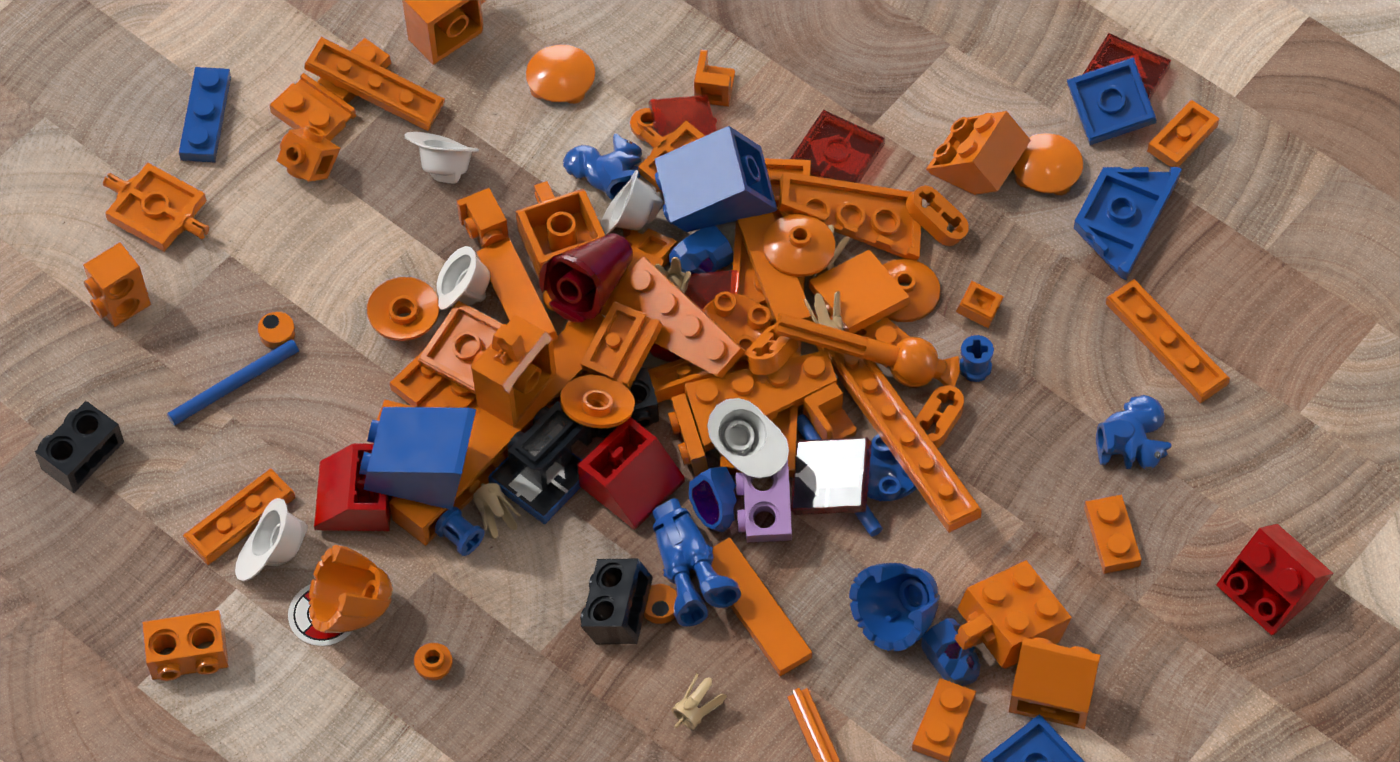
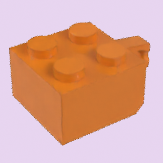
(442, 25)
(556, 224)
(513, 369)
(1010, 608)

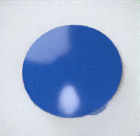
(886, 475)

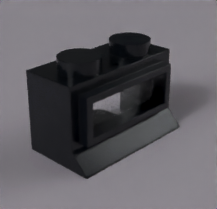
(545, 444)

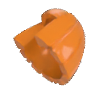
(347, 591)

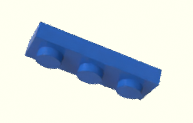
(205, 114)

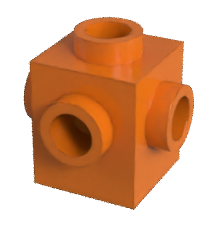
(307, 154)

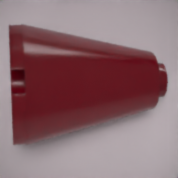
(585, 276)

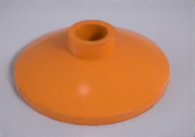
(796, 256)
(923, 289)
(399, 297)
(597, 401)

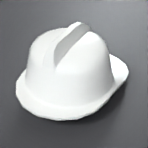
(441, 156)
(632, 207)
(462, 279)
(747, 438)
(271, 542)

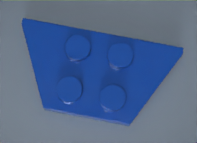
(1124, 212)

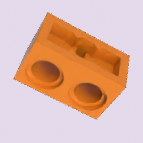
(116, 285)
(185, 635)

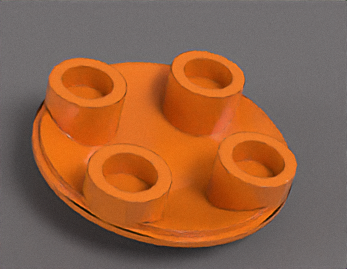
(560, 74)
(1049, 164)
(739, 317)

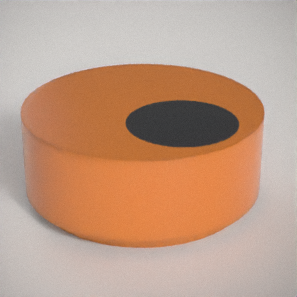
(276, 329)
(660, 604)

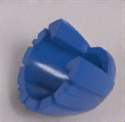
(894, 604)

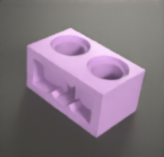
(774, 500)

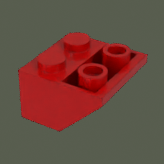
(630, 473)
(341, 497)
(1274, 578)

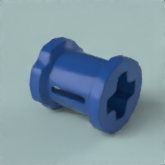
(976, 358)
(459, 531)

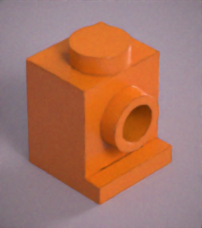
(483, 218)

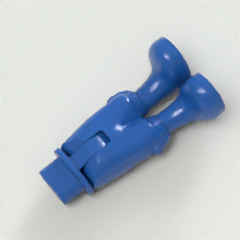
(683, 549)

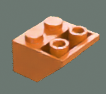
(979, 152)
(1054, 682)

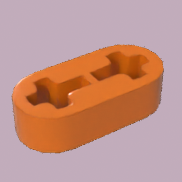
(937, 215)
(770, 352)
(944, 421)

